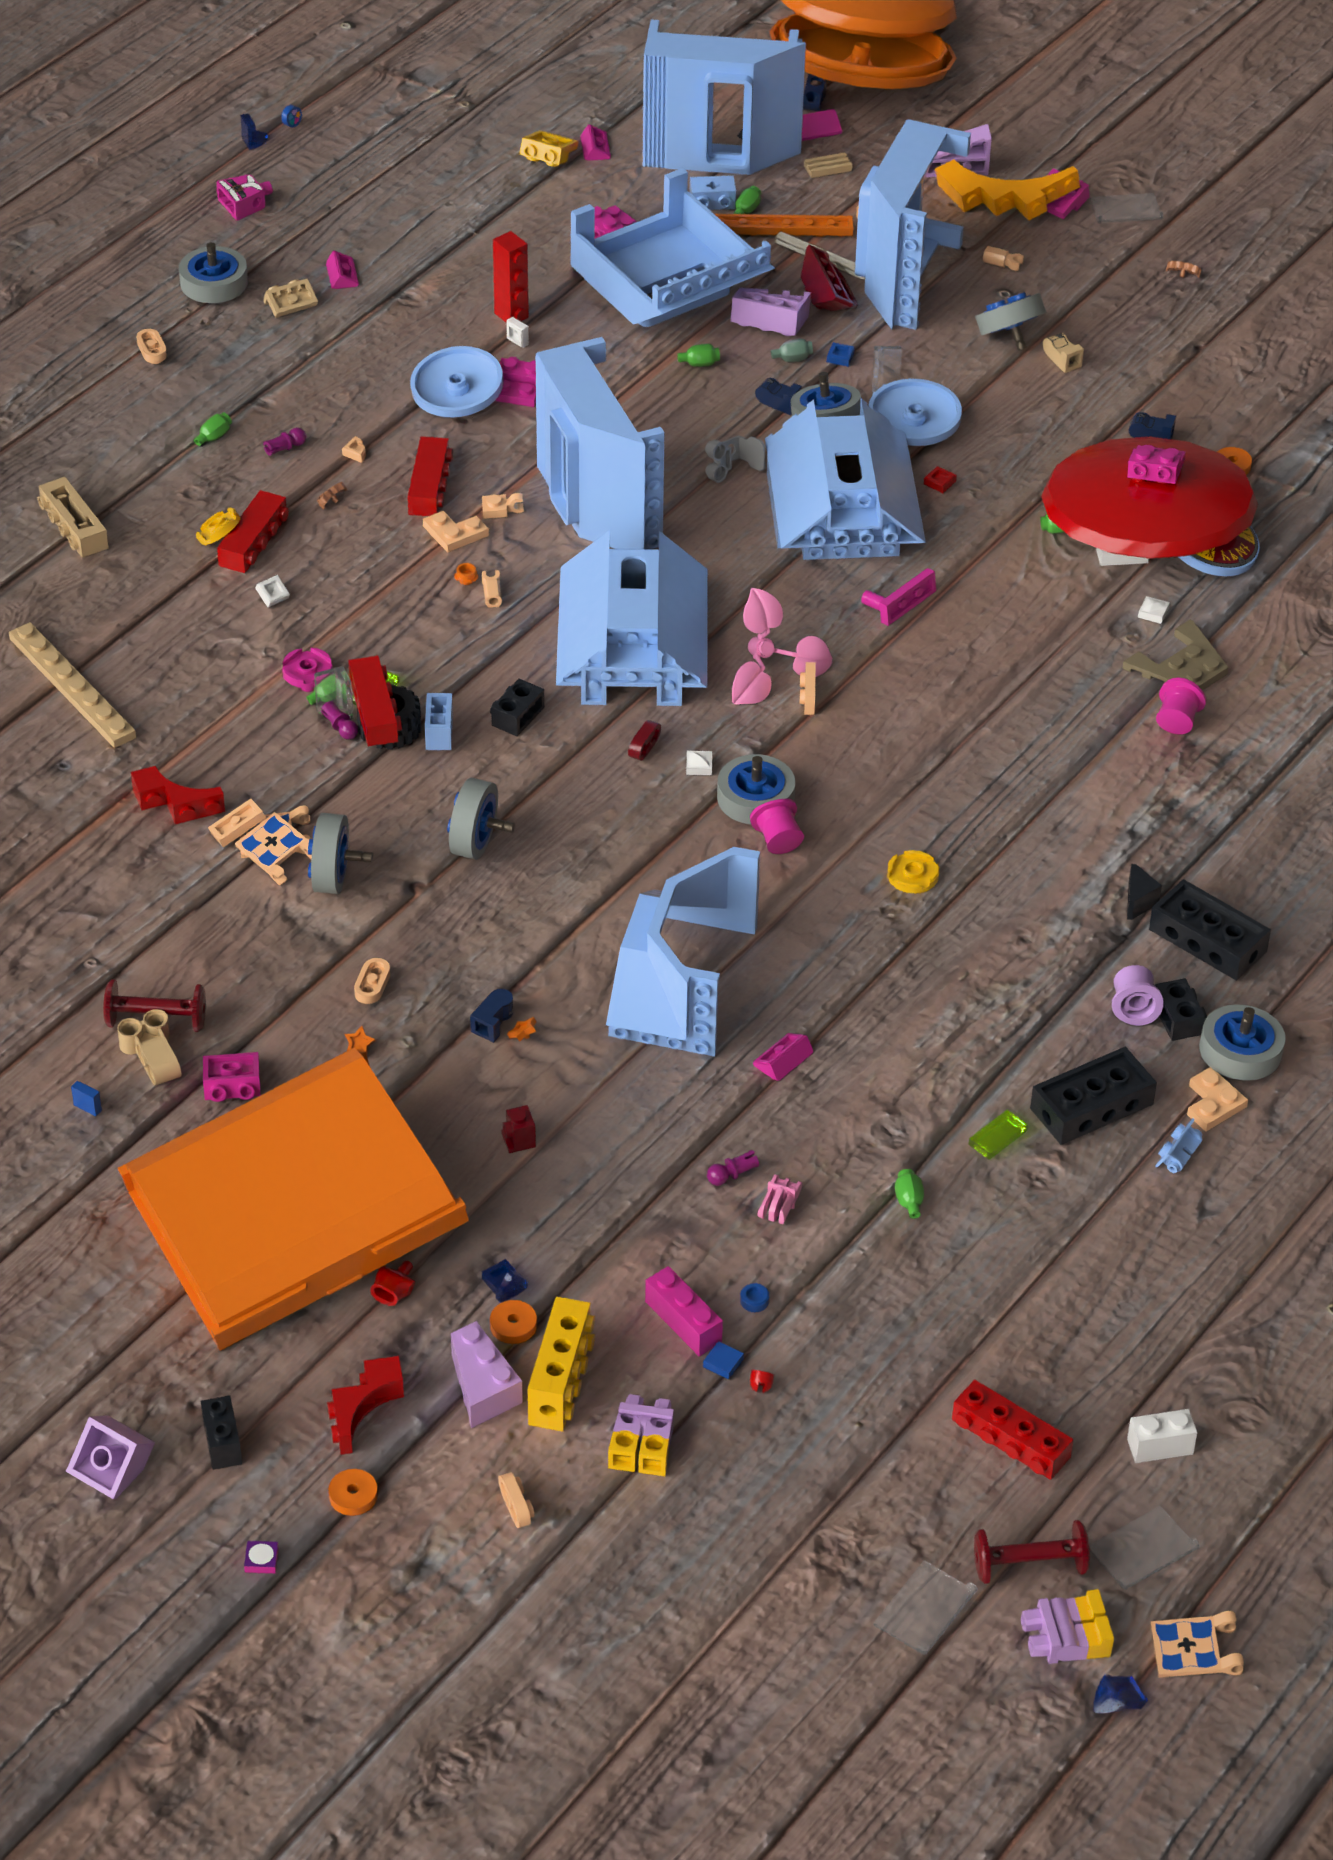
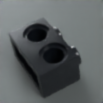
(517, 707)
(1181, 1010)
(221, 1432)

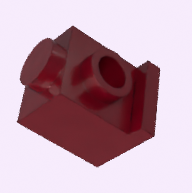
(519, 1129)

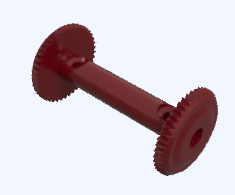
(113, 1004)
(1032, 1551)

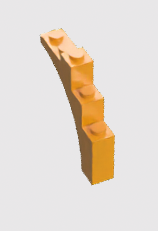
(1001, 195)

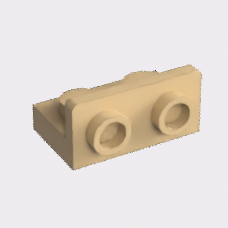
(290, 297)

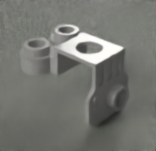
(748, 449)

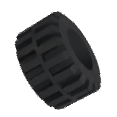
(410, 714)

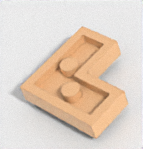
(452, 534)
(1218, 1102)

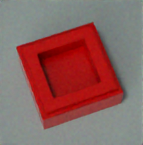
(940, 479)

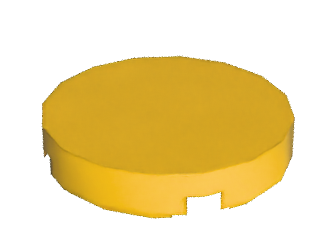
(217, 526)
(913, 872)

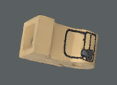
(1061, 351)

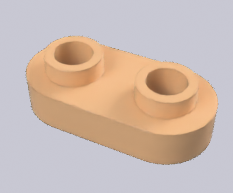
(151, 346)
(372, 980)
(512, 1491)

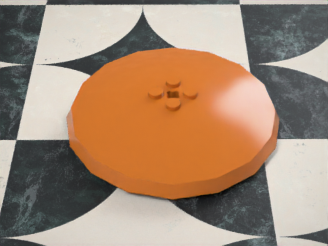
(878, 17)
(868, 59)

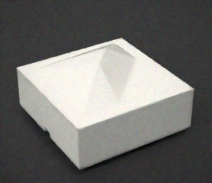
(517, 332)
(272, 591)
(1153, 610)
(699, 763)

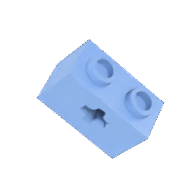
(714, 191)
(438, 721)

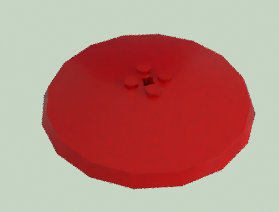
(1147, 518)

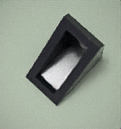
(1142, 892)

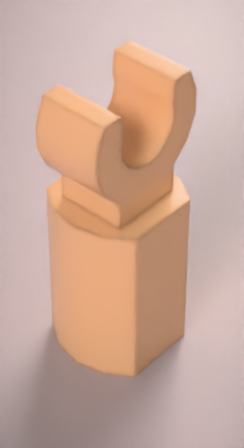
(1002, 258)
(492, 589)

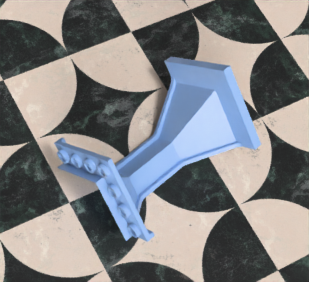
(652, 991)

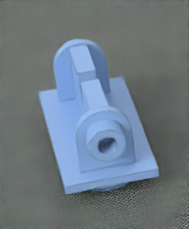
(1184, 1138)

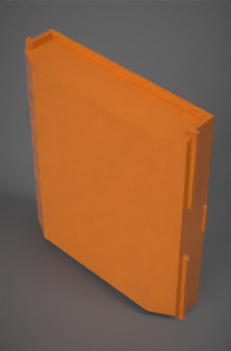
(290, 1197)

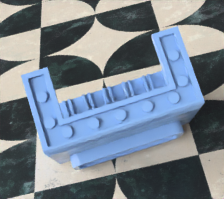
(681, 93)
(893, 230)
(676, 255)
(590, 453)

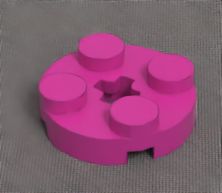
(297, 660)

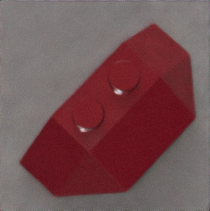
(825, 282)

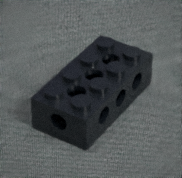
(1209, 929)
(1093, 1095)

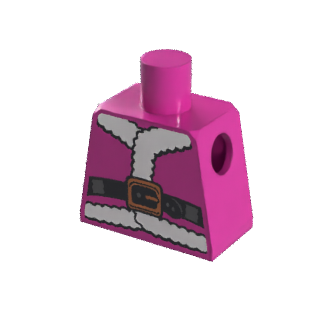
(243, 195)

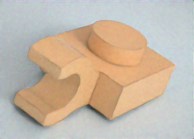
(497, 505)

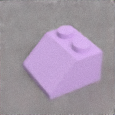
(109, 1455)

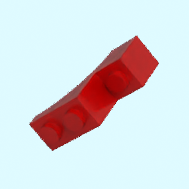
(183, 802)
(378, 1384)

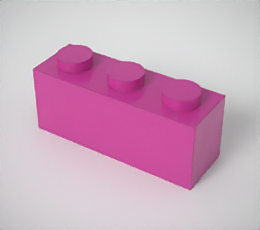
(683, 1311)

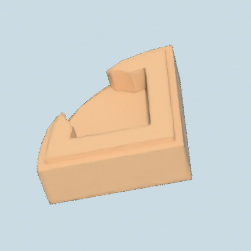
(355, 450)

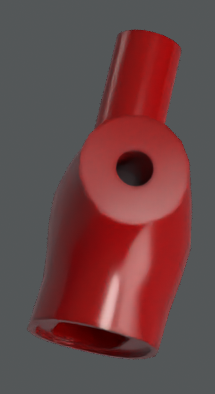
(393, 1284)

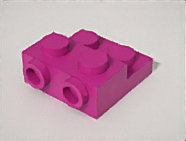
(1074, 200)
(610, 220)
(518, 382)
(1155, 464)
(231, 1076)

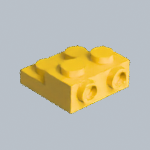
(547, 147)

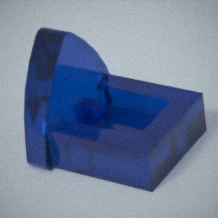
(249, 134)
(504, 1281)
(1117, 1694)

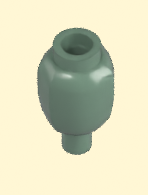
(793, 350)

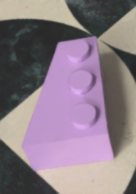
(978, 157)
(770, 312)
(484, 1375)

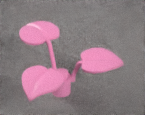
(760, 615)

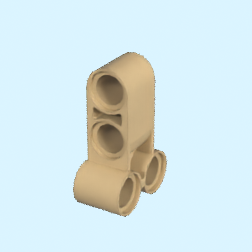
(150, 1043)

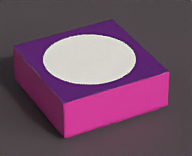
(261, 1557)

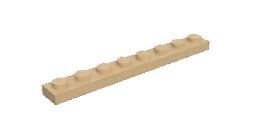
(72, 685)

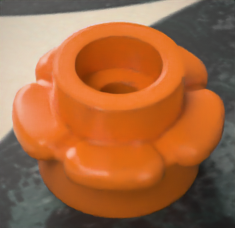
(466, 573)

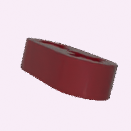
(644, 740)

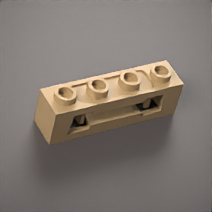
(54, 499)

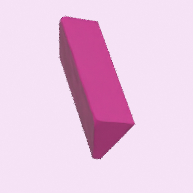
(820, 124)
(595, 144)
(341, 271)
(784, 1056)

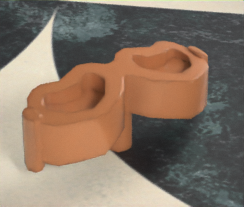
(1183, 267)
(330, 493)

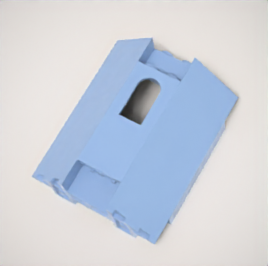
(837, 517)
(632, 621)

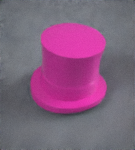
(1180, 703)
(778, 825)

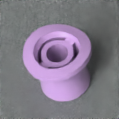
(1136, 997)

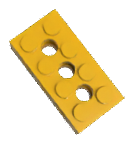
(560, 1364)

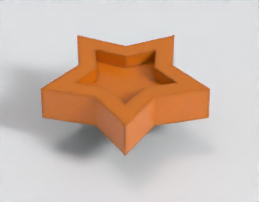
(523, 1029)
(358, 1038)

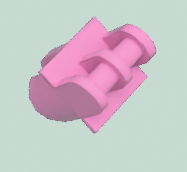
(779, 1199)

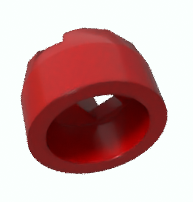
(762, 1379)

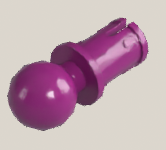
(285, 441)
(340, 721)
(719, 1174)

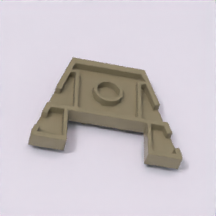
(1196, 662)

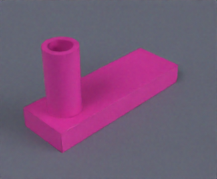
(902, 599)

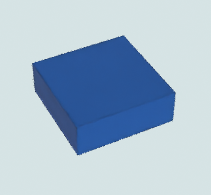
(840, 354)
(86, 1098)
(723, 1360)

